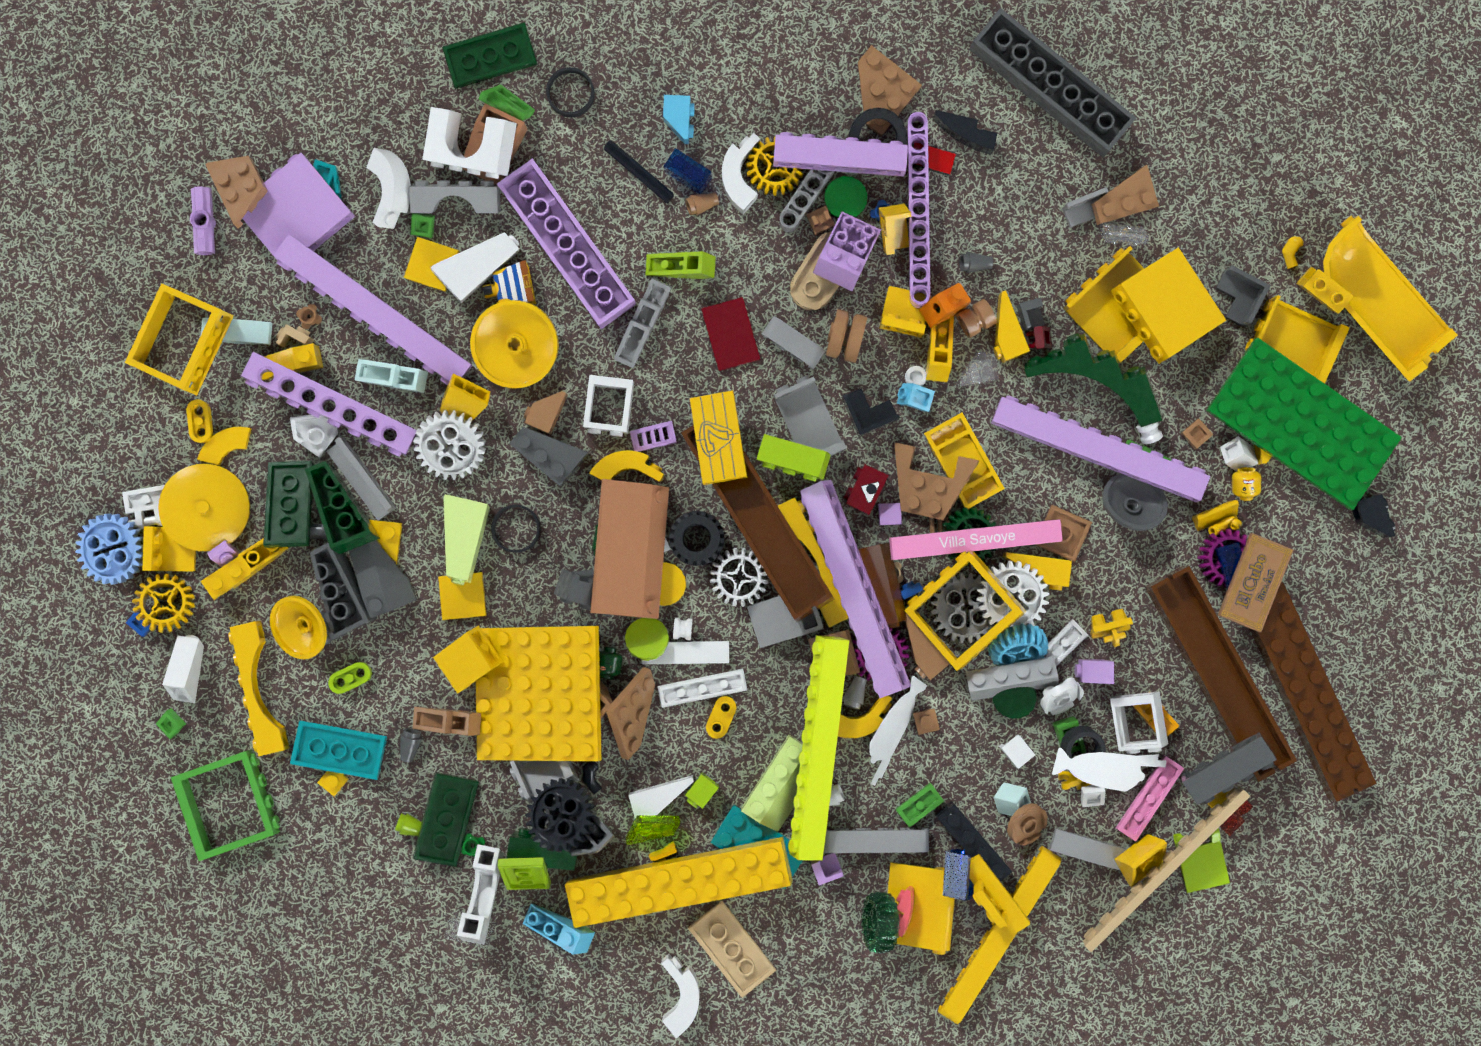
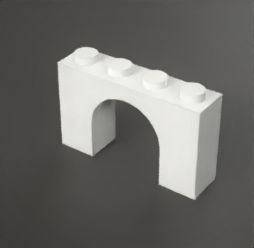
(492, 156)
(475, 922)

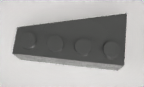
(339, 592)
(1228, 769)

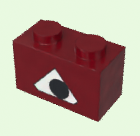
(866, 489)

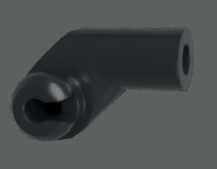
(589, 777)

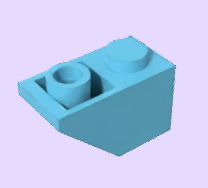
(677, 115)

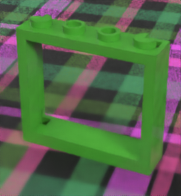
(192, 815)

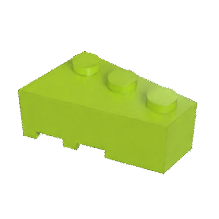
(793, 458)

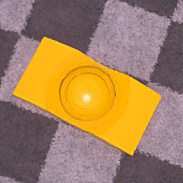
(957, 439)

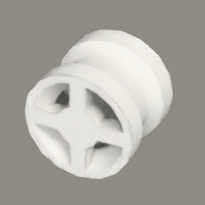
(1149, 433)
(682, 628)

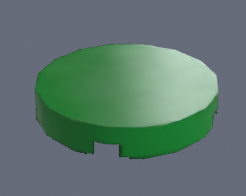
(846, 196)

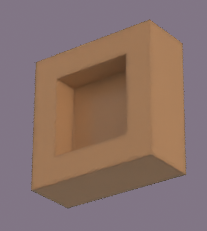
(1196, 433)
(926, 721)

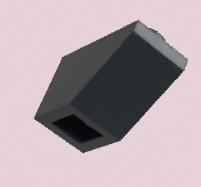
(1373, 515)

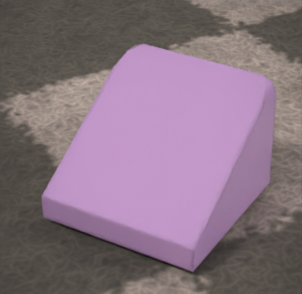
(889, 514)

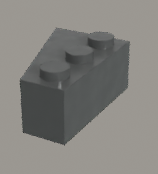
(549, 455)

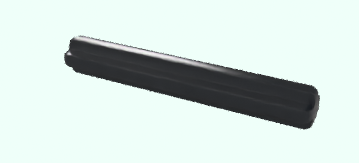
(638, 171)

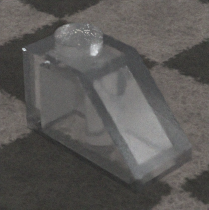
(978, 371)

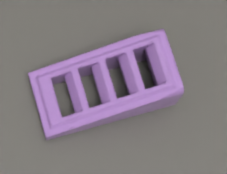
(671, 434)

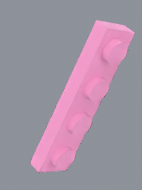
(1149, 799)

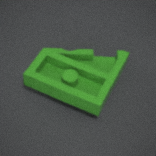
(507, 102)

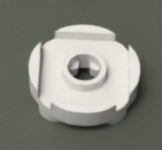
(1061, 697)

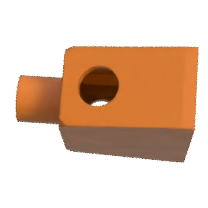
(950, 303)

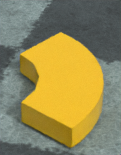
(223, 443)

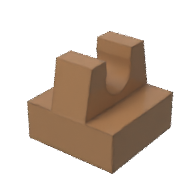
(820, 220)

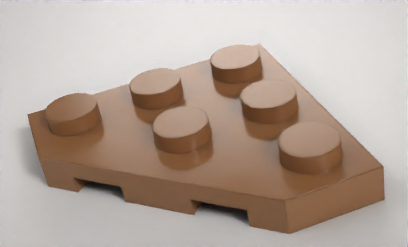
(884, 86)
(630, 713)

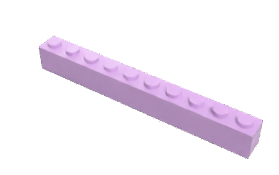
(370, 309)
(1100, 449)
(855, 588)

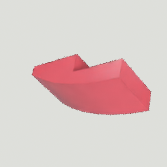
(906, 904)

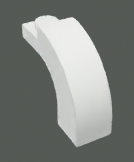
(394, 184)
(734, 186)
(685, 1010)

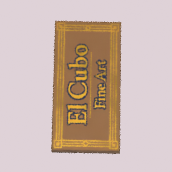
(1255, 582)

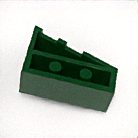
(522, 846)

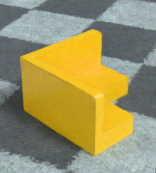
(894, 227)

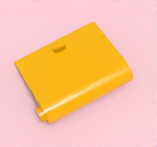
(932, 912)

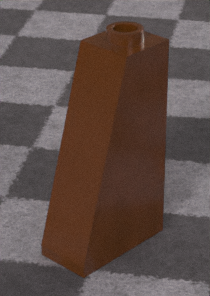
(884, 582)

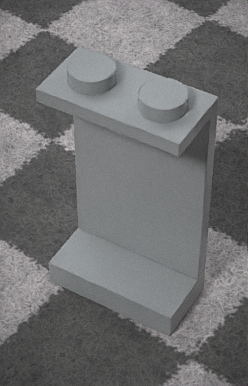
(808, 416)

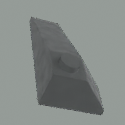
(380, 580)

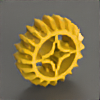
(767, 160)
(170, 595)

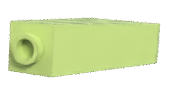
(464, 532)

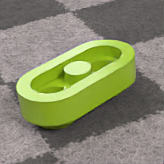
(350, 677)

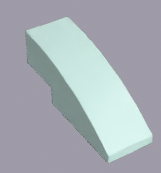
(246, 332)
(391, 375)

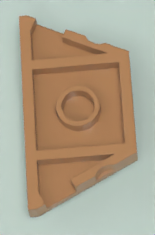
(237, 185)

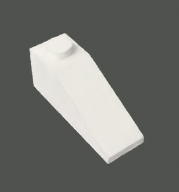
(655, 798)

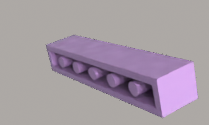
(840, 155)

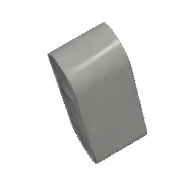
(793, 341)

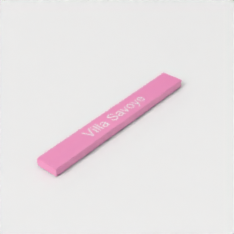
(975, 539)

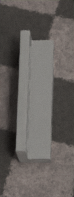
(361, 478)

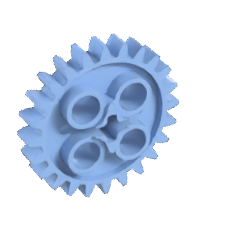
(104, 529)

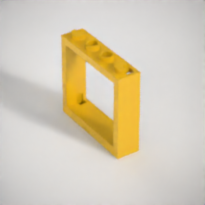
(204, 351)
(932, 587)

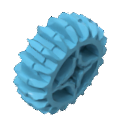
(1018, 645)

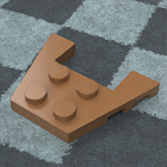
(926, 492)

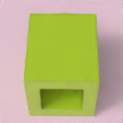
(701, 791)

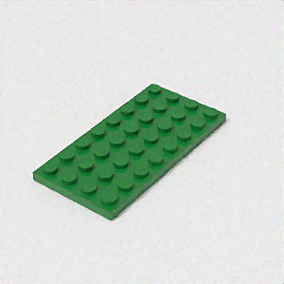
(1303, 423)

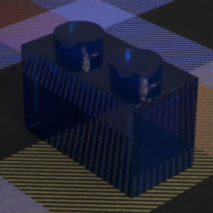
(687, 171)

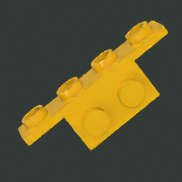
(995, 898)

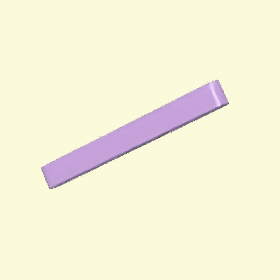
(922, 200)

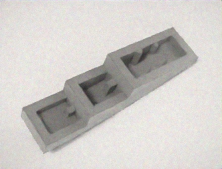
(642, 322)
(1085, 848)

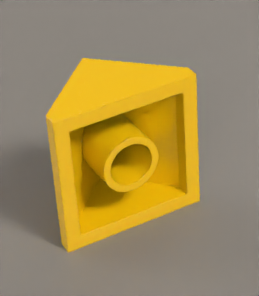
(1140, 858)

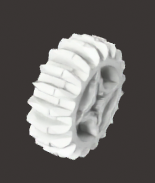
(758, 580)

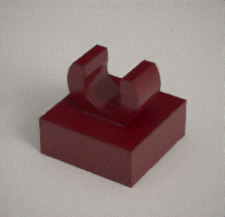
(1042, 338)

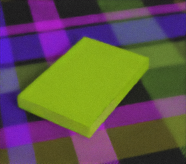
(524, 873)

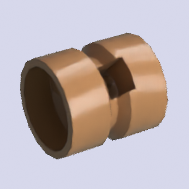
(978, 317)

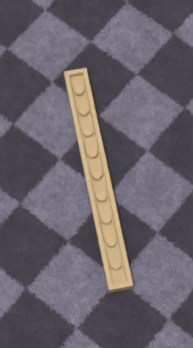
(1170, 863)

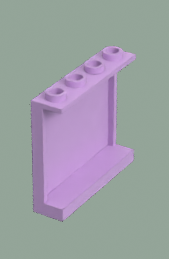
(297, 205)

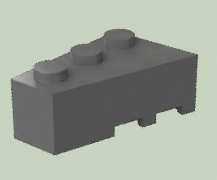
(575, 588)

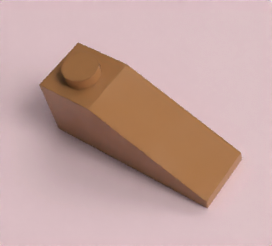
(924, 653)

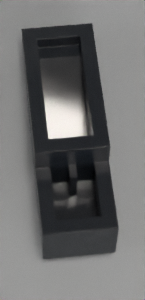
(966, 131)

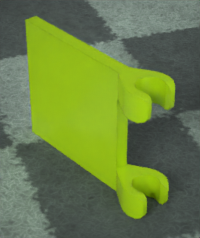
(1205, 866)

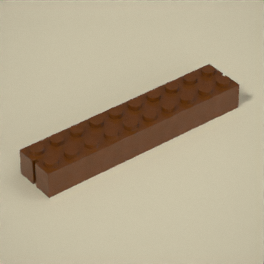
(771, 539)
(1216, 664)
(1311, 701)

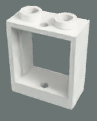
(608, 382)
(1121, 727)

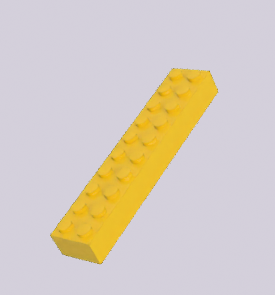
(679, 882)

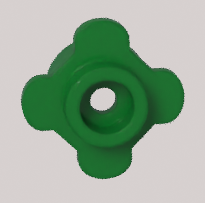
(470, 839)

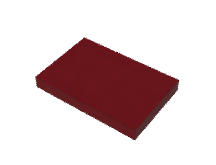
(730, 334)

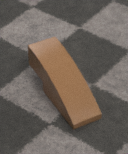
(447, 721)

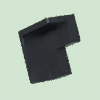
(866, 418)

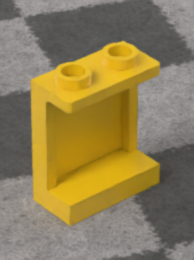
(1325, 290)
(468, 659)

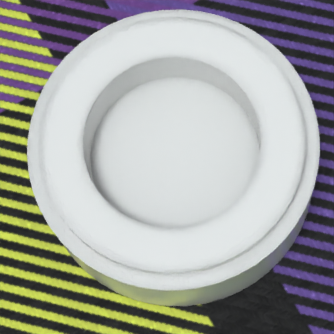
(915, 375)

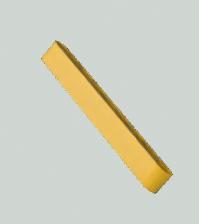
(997, 940)

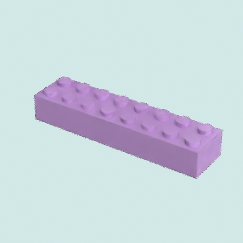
(566, 243)

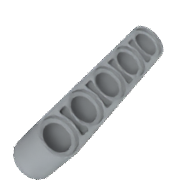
(807, 194)
(876, 841)

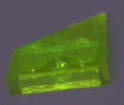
(651, 827)

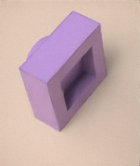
(223, 553)

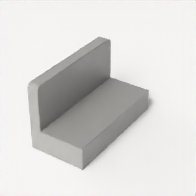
(1080, 210)

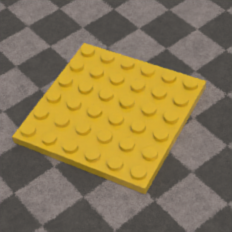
(541, 696)

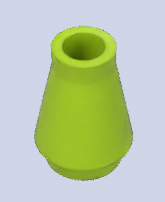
(408, 825)

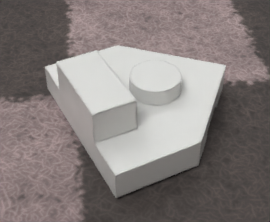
(313, 433)

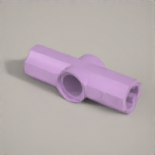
(202, 207)

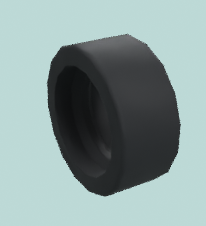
(1078, 732)

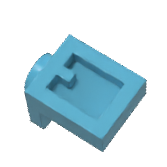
(915, 396)

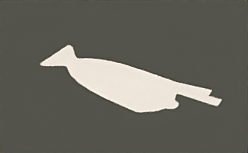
(893, 727)
(1107, 769)

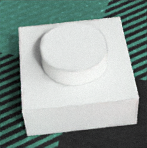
(1092, 796)

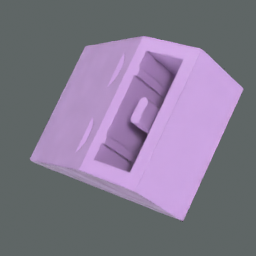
(846, 251)

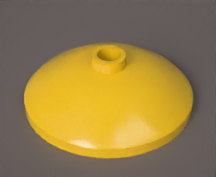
(298, 627)

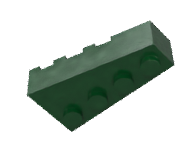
(339, 512)

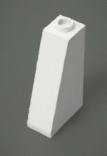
(474, 266)

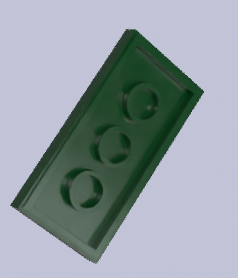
(489, 55)
(287, 505)
(445, 819)

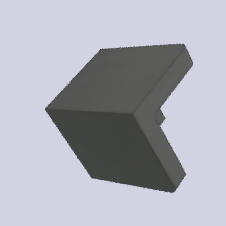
(1031, 314)

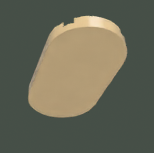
(810, 288)

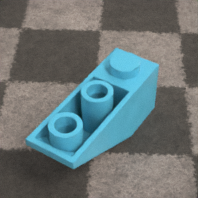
(559, 929)

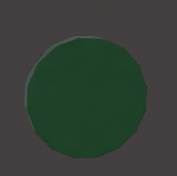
(1015, 702)

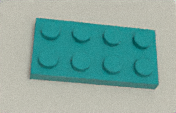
(338, 750)
(741, 829)

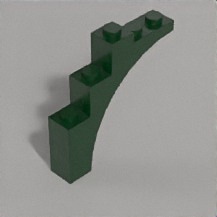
(1105, 368)

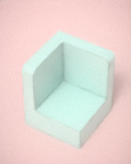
(1011, 798)

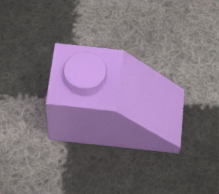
(1095, 671)

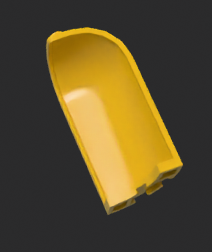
(1385, 300)

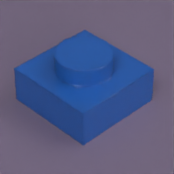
(910, 589)
(137, 625)

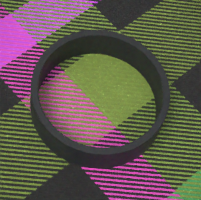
(570, 70)
(494, 524)

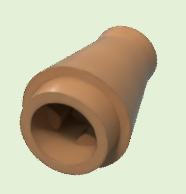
(700, 203)

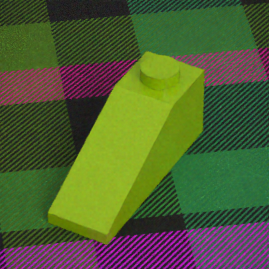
(681, 265)

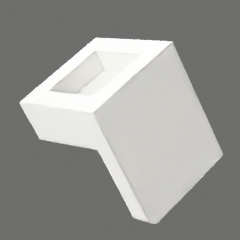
(1238, 454)
(1017, 751)

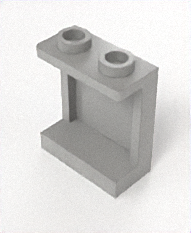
(534, 773)

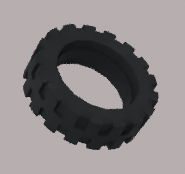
(879, 113)

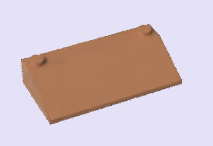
(629, 549)

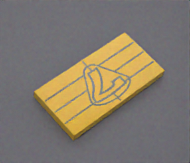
(718, 437)

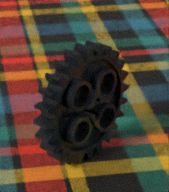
(566, 794)

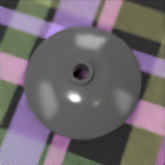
(1146, 503)

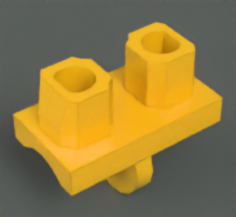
(1112, 629)

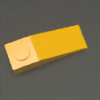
(1008, 336)
(940, 351)
(297, 359)
(1055, 571)

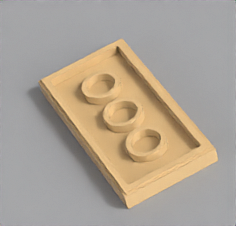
(732, 948)

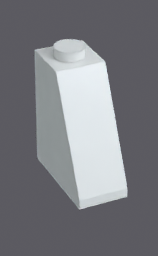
(184, 669)

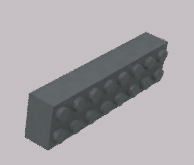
(1052, 83)

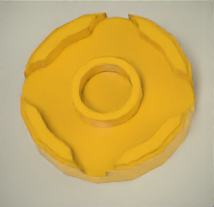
(672, 584)

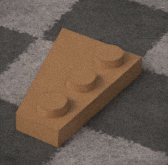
(1127, 198)

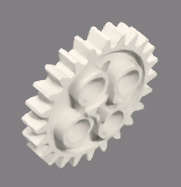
(434, 455)
(1024, 581)

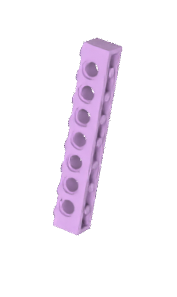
(259, 365)

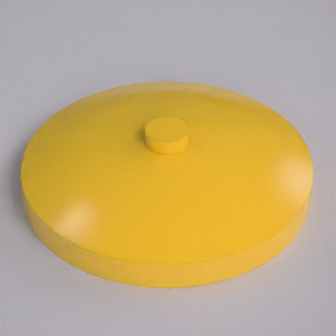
(514, 344)
(204, 507)

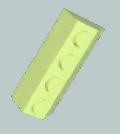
(775, 791)

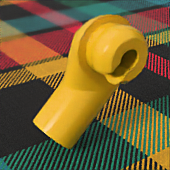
(1290, 249)
(1229, 522)

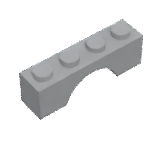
(426, 196)
(1033, 673)

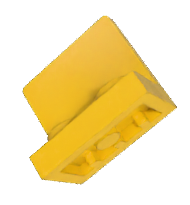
(900, 314)
(165, 554)

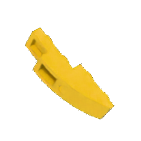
(241, 568)

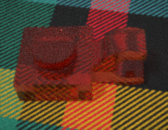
(1235, 819)

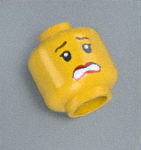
(1246, 483)

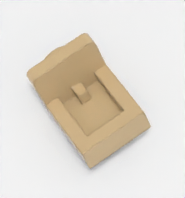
(287, 332)

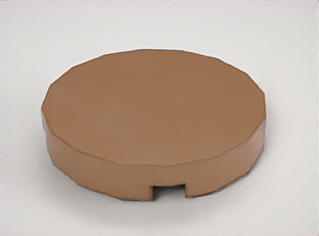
(1027, 824)

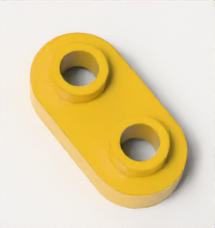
(198, 422)
(721, 717)

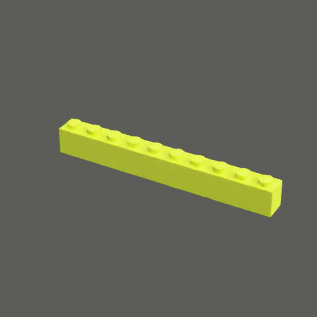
(818, 747)

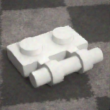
(143, 500)

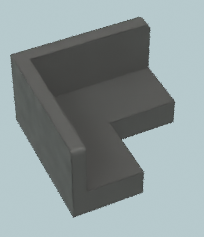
(1247, 294)

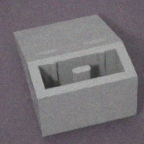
(775, 623)

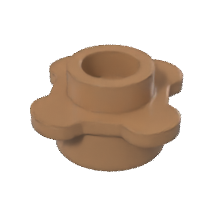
(304, 312)

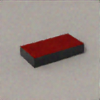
(938, 160)

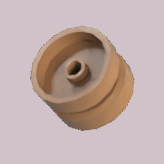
(846, 336)

